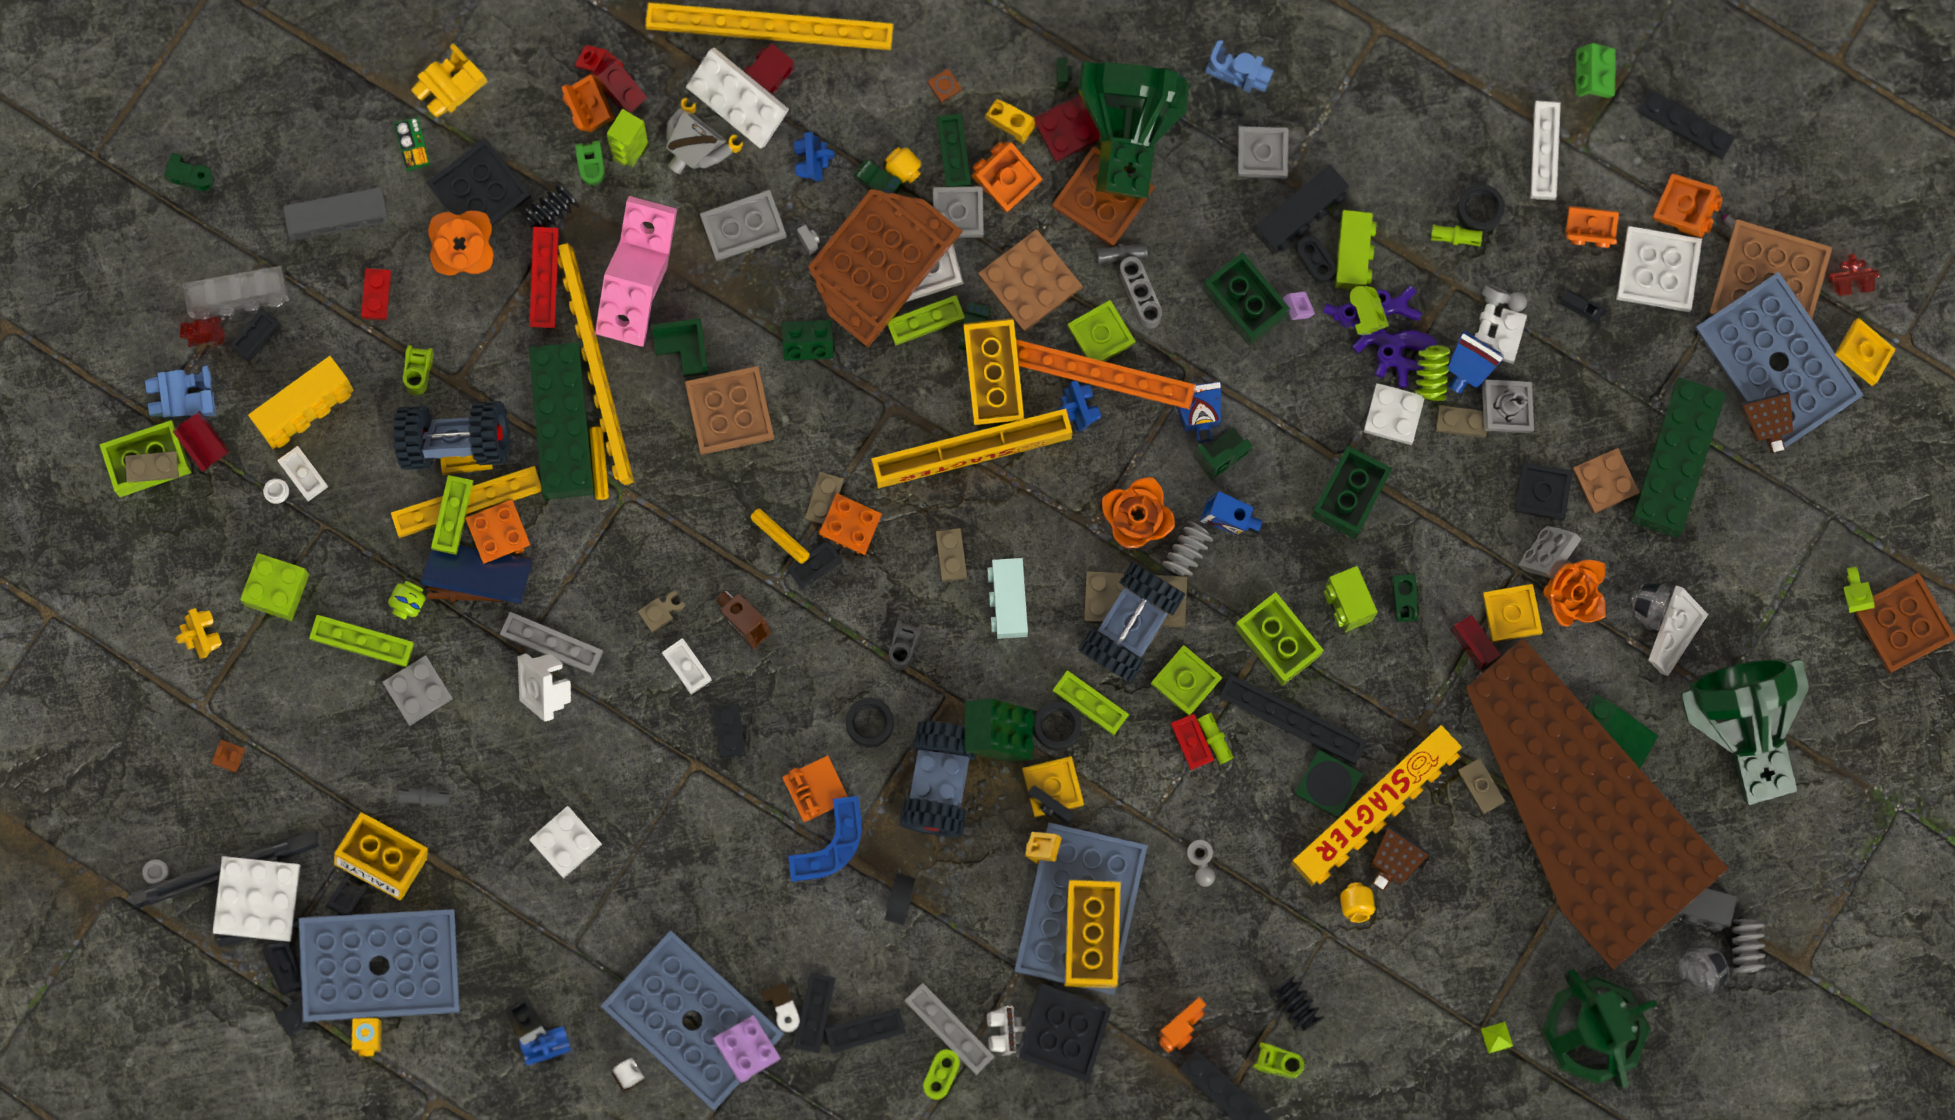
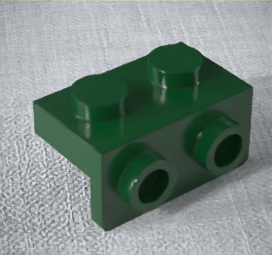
(807, 340)

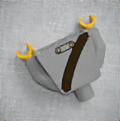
(695, 141)

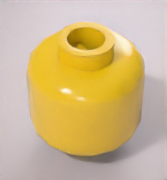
(903, 164)
(1357, 902)

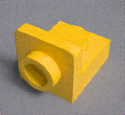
(1042, 847)

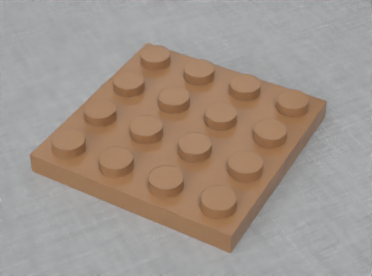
(1759, 254)

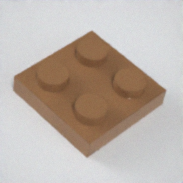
(1605, 481)

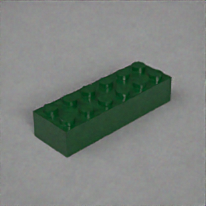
(561, 421)
(1678, 457)

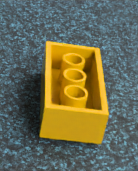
(993, 371)
(301, 403)
(1092, 934)

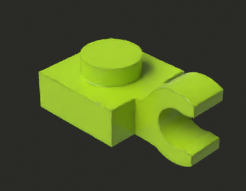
(1858, 594)

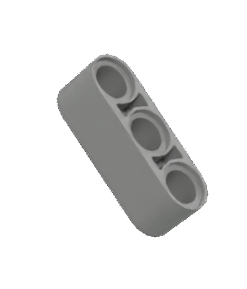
(1139, 304)

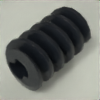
(550, 208)
(1297, 1004)

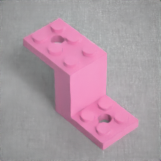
(635, 271)

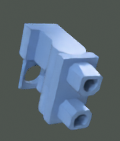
(1239, 71)
(174, 394)

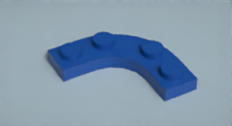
(840, 849)

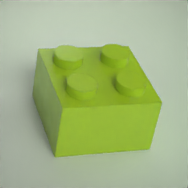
(274, 587)
(1350, 599)

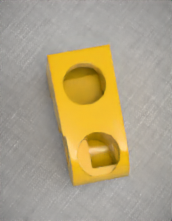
(1011, 120)

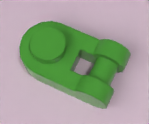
(590, 170)

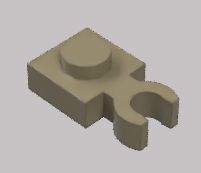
(658, 614)

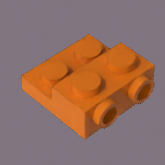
(1005, 175)
(1688, 205)
(1179, 1031)

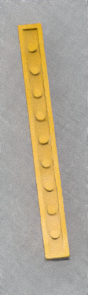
(769, 26)
(597, 373)

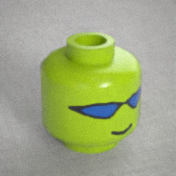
(406, 600)

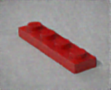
(543, 277)

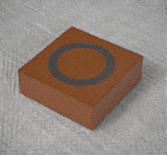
(944, 86)

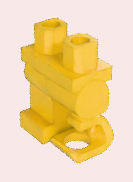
(449, 90)

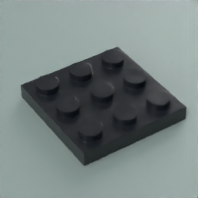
(479, 183)
(1063, 1032)

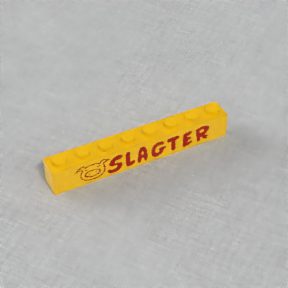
(971, 448)
(1376, 805)

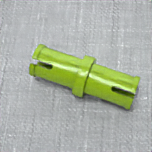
(1456, 235)
(1215, 738)

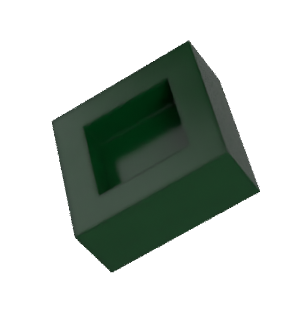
(1064, 73)

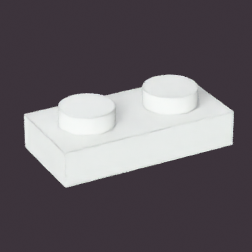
(302, 473)
(686, 666)

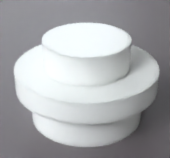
(276, 491)

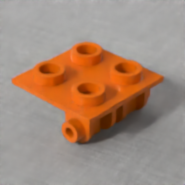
(850, 524)
(498, 531)
(814, 788)

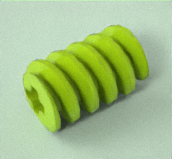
(1433, 373)

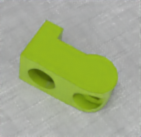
(1369, 310)

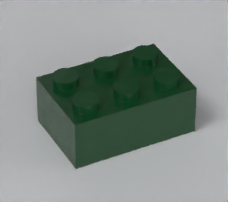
(1246, 298)
(1351, 492)
(999, 730)

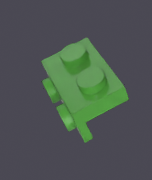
(1595, 71)

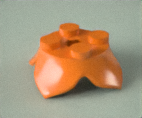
(472, 226)
(1146, 497)
(1576, 594)

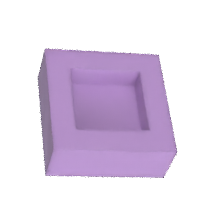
(1299, 305)

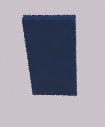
(466, 573)

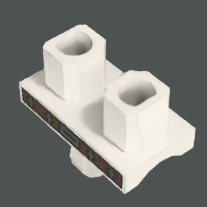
(1010, 1030)

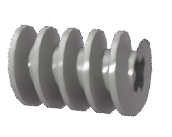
(1187, 549)
(1748, 946)

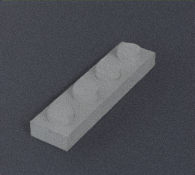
(551, 642)
(949, 1029)

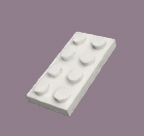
(737, 98)

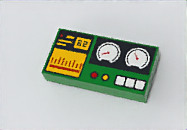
(412, 144)

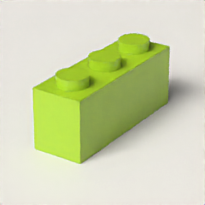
(627, 138)
(1354, 250)

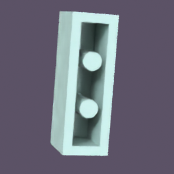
(1008, 598)

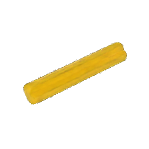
(599, 463)
(780, 536)

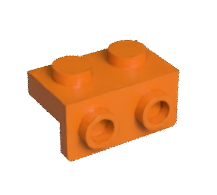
(587, 104)
(1591, 226)

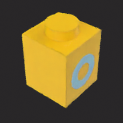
(366, 1036)

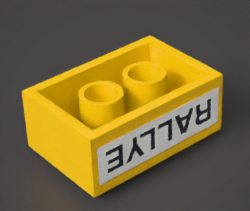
(380, 856)

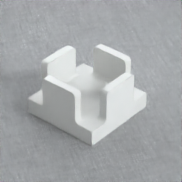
(536, 685)

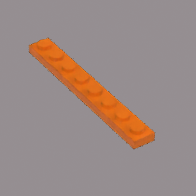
(1105, 375)

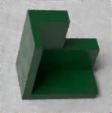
(683, 338)
(1222, 453)

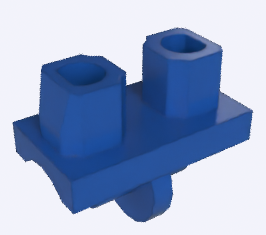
(816, 157)
(1076, 407)
(546, 1046)

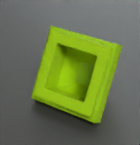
(1496, 1037)

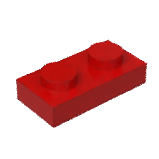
(376, 294)
(1192, 742)

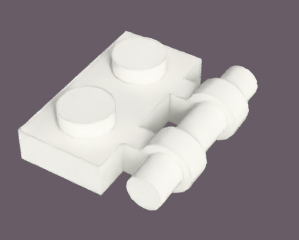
(1508, 332)

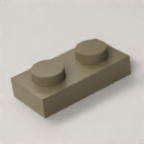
(1460, 421)
(152, 467)
(822, 497)
(951, 555)

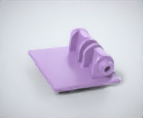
(746, 1049)

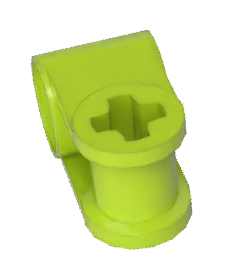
(417, 364)
(1277, 1061)

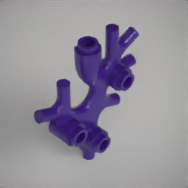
(1388, 342)

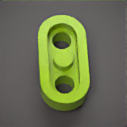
(941, 1075)

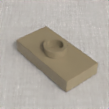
(1481, 786)

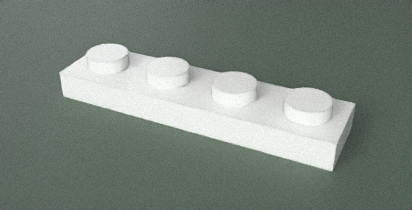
(1545, 150)

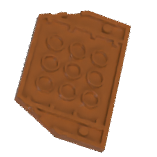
(880, 260)

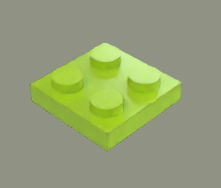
(1101, 333)
(1186, 680)

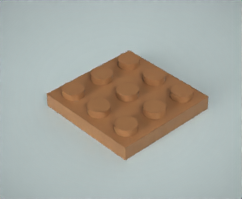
(1030, 280)
(729, 410)

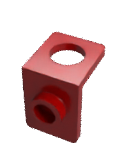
(593, 57)

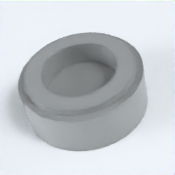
(155, 872)

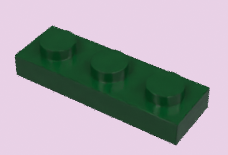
(953, 150)

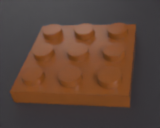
(1097, 212)
(1905, 623)

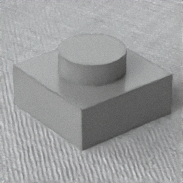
(808, 239)

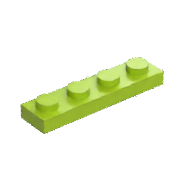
(361, 641)

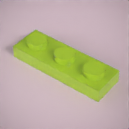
(925, 320)
(452, 515)
(1090, 703)

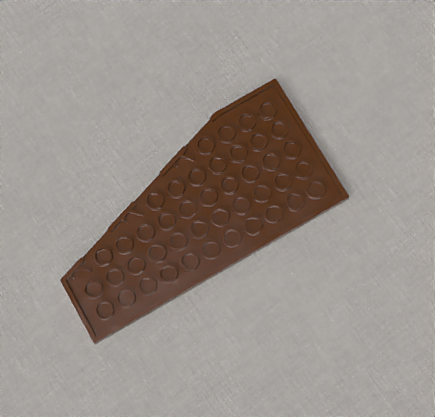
(1596, 821)

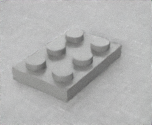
(743, 225)

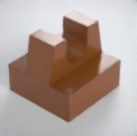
(228, 756)

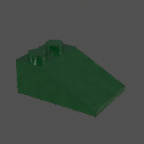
(1624, 729)

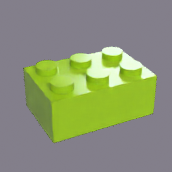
(147, 441)
(1279, 639)

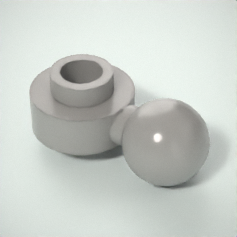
(1496, 295)
(1204, 875)

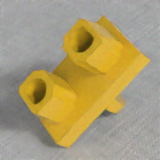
(196, 622)

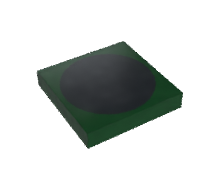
(1328, 784)

